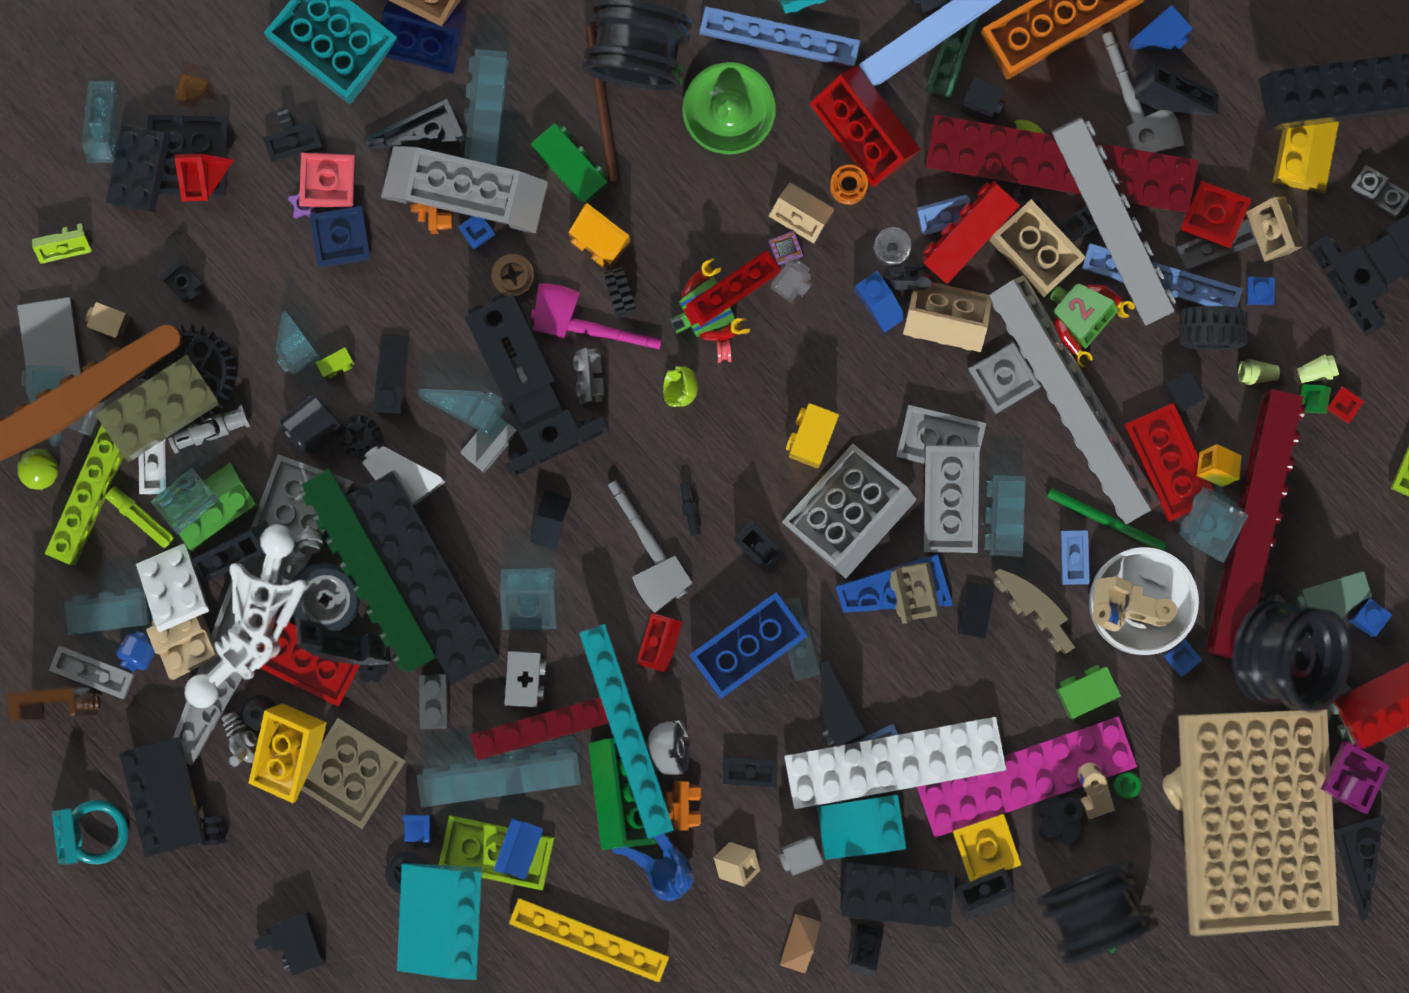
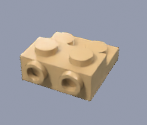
(183, 646)

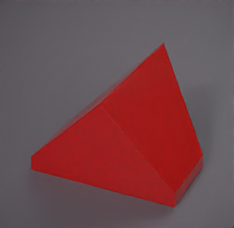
(199, 175)

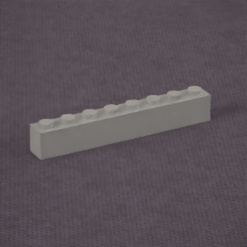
(1113, 221)

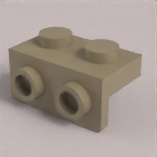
(915, 592)

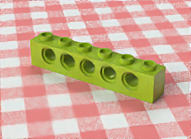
(85, 500)

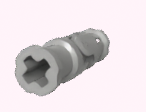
(198, 432)

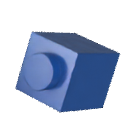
(1370, 617)

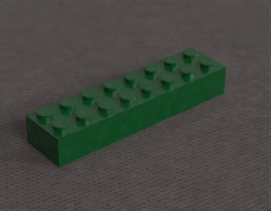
(368, 571)

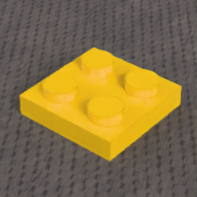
(986, 847)

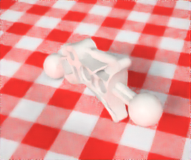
(237, 649)

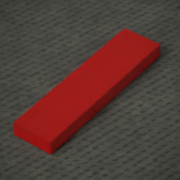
(733, 288)

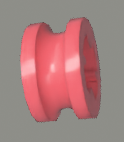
(723, 350)

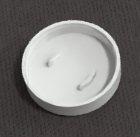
(1161, 578)

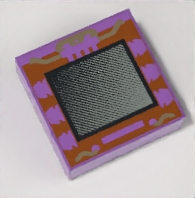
(785, 248)

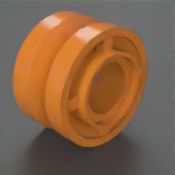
(848, 172)

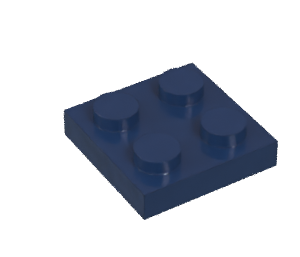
(340, 237)

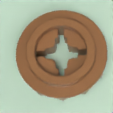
(502, 269)

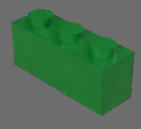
(570, 164)

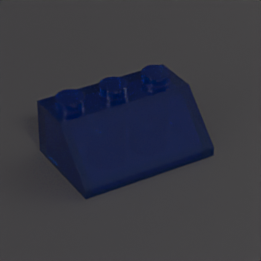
(423, 41)

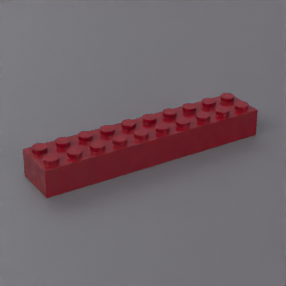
(1038, 162)
(1260, 499)

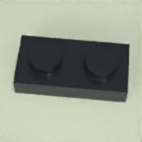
(750, 772)

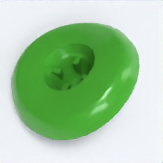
(729, 108)

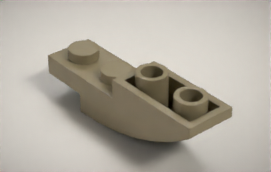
(1028, 599)

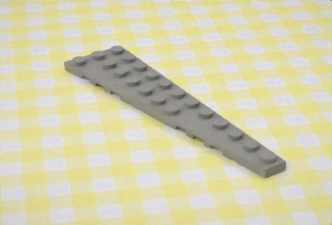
(280, 506)

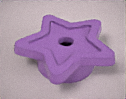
(300, 210)

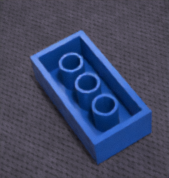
(749, 645)

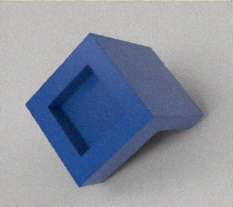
(417, 828)

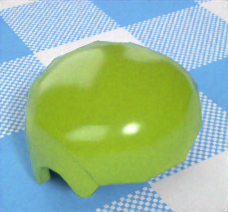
(680, 387)
(37, 469)

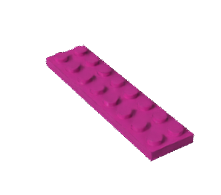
(1028, 777)

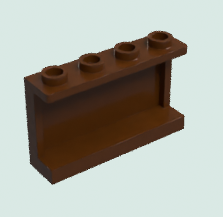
(29, 705)

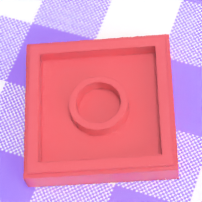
(326, 180)

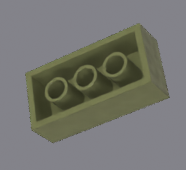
(157, 409)

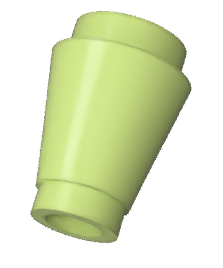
(1319, 369)
(1257, 372)

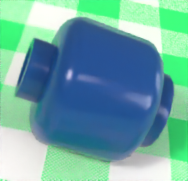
(136, 652)

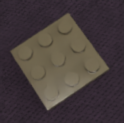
(352, 773)

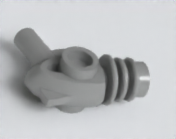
(242, 742)

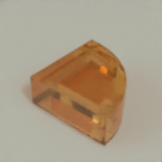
(190, 88)

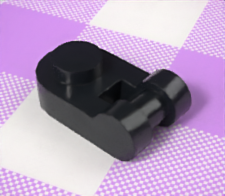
(908, 277)

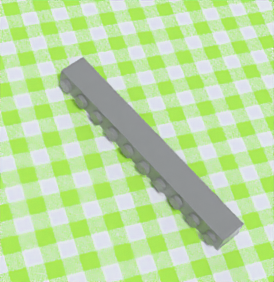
(1074, 399)

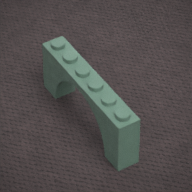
(1340, 597)

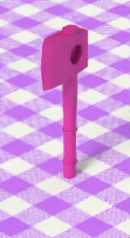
(555, 312)

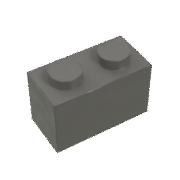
(434, 701)

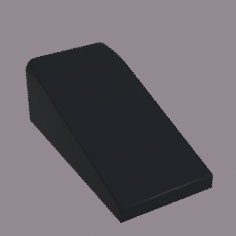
(976, 610)

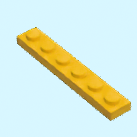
(589, 940)

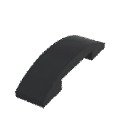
(341, 647)

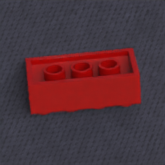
(864, 125)
(1376, 707)

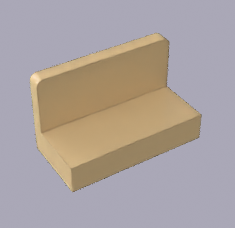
(801, 212)

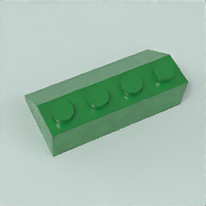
(615, 804)

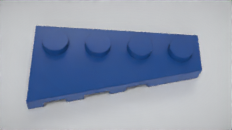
(875, 591)

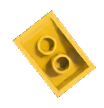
(286, 751)

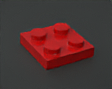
(1216, 214)

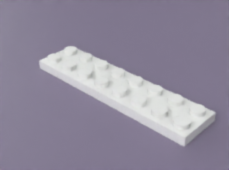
(895, 763)

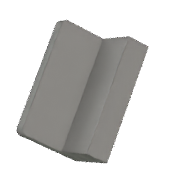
(485, 449)

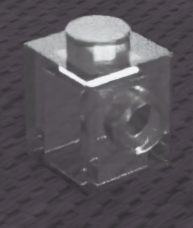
(792, 281)

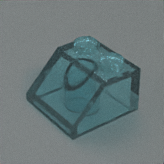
(1213, 523)
(528, 598)

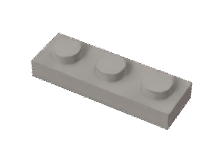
(92, 672)

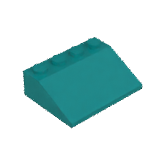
(332, 42)
(440, 920)

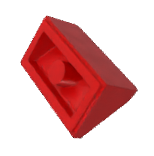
(659, 642)

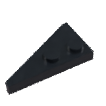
(426, 127)
(1359, 850)

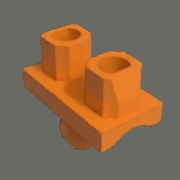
(436, 220)
(678, 805)

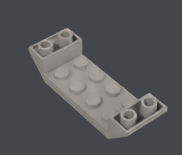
(465, 187)

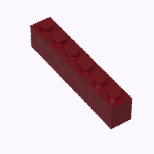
(539, 728)

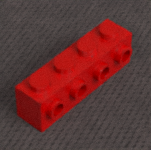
(970, 231)

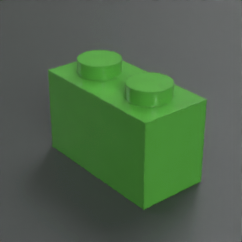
(1087, 692)

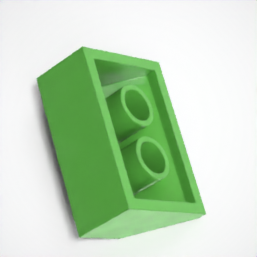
(233, 505)

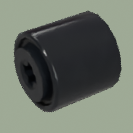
(310, 425)

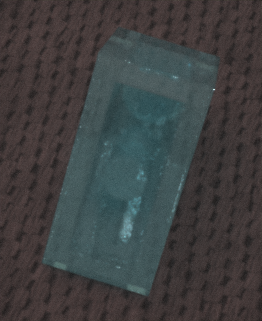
(293, 347)

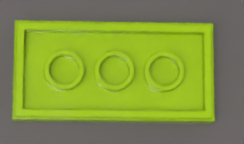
(479, 845)

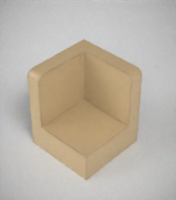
(736, 864)

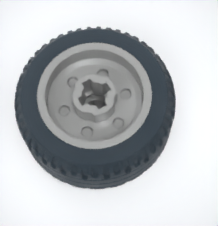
(341, 604)

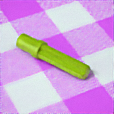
(129, 508)

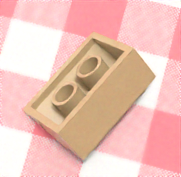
(1037, 248)
(949, 316)

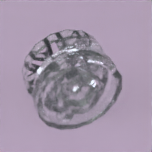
(892, 246)

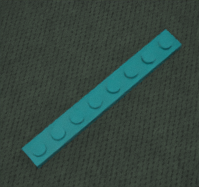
(626, 731)

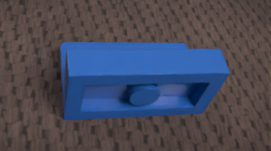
(518, 848)

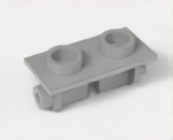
(586, 363)

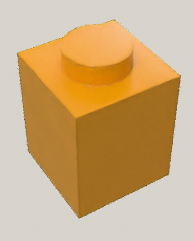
(1219, 465)

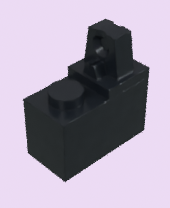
(297, 940)

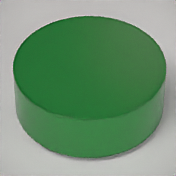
(1127, 785)

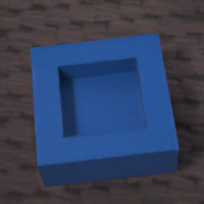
(476, 231)
(1260, 291)
(1182, 658)

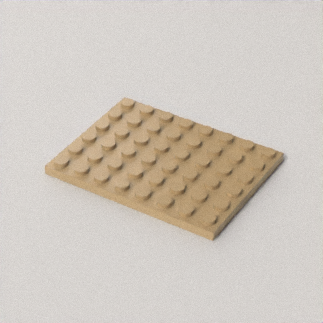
(1257, 821)

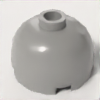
(668, 749)

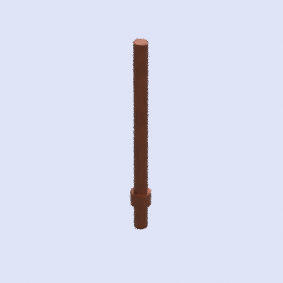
(603, 115)

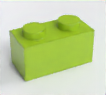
(335, 363)

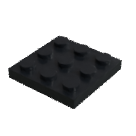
(191, 136)

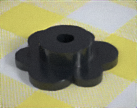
(374, 675)

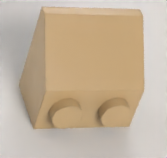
(1275, 228)

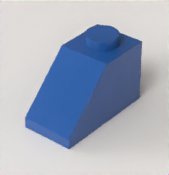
(1164, 32)
(880, 301)

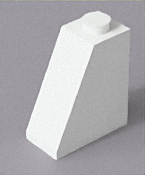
(415, 479)

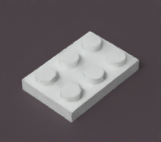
(172, 587)

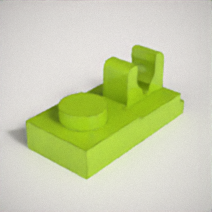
(61, 245)

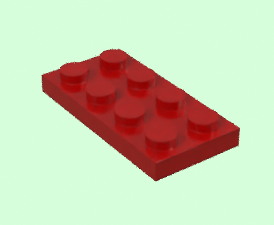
(1168, 459)
(311, 673)

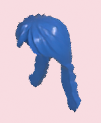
(667, 876)

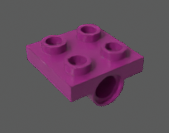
(1354, 777)

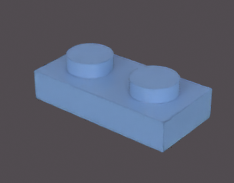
(939, 214)
(1074, 557)

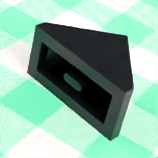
(550, 520)

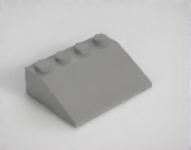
(849, 510)

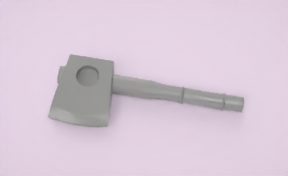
(1150, 133)
(665, 579)

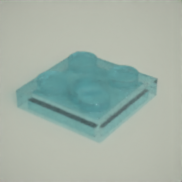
(184, 500)

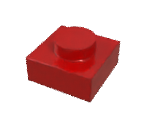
(1345, 405)

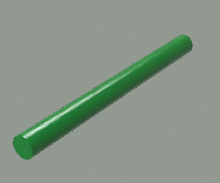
(1106, 519)

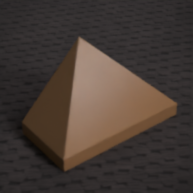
(800, 943)

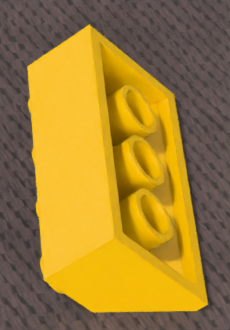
(1306, 156)

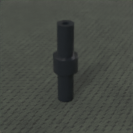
(690, 509)

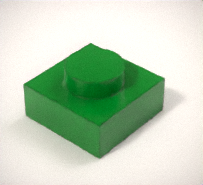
(1316, 398)

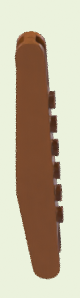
(81, 394)

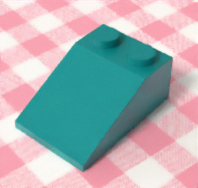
(861, 827)

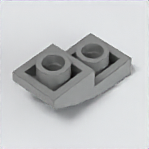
(1380, 192)

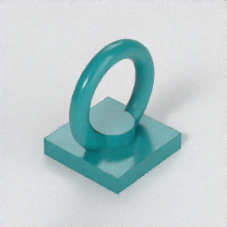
(69, 838)

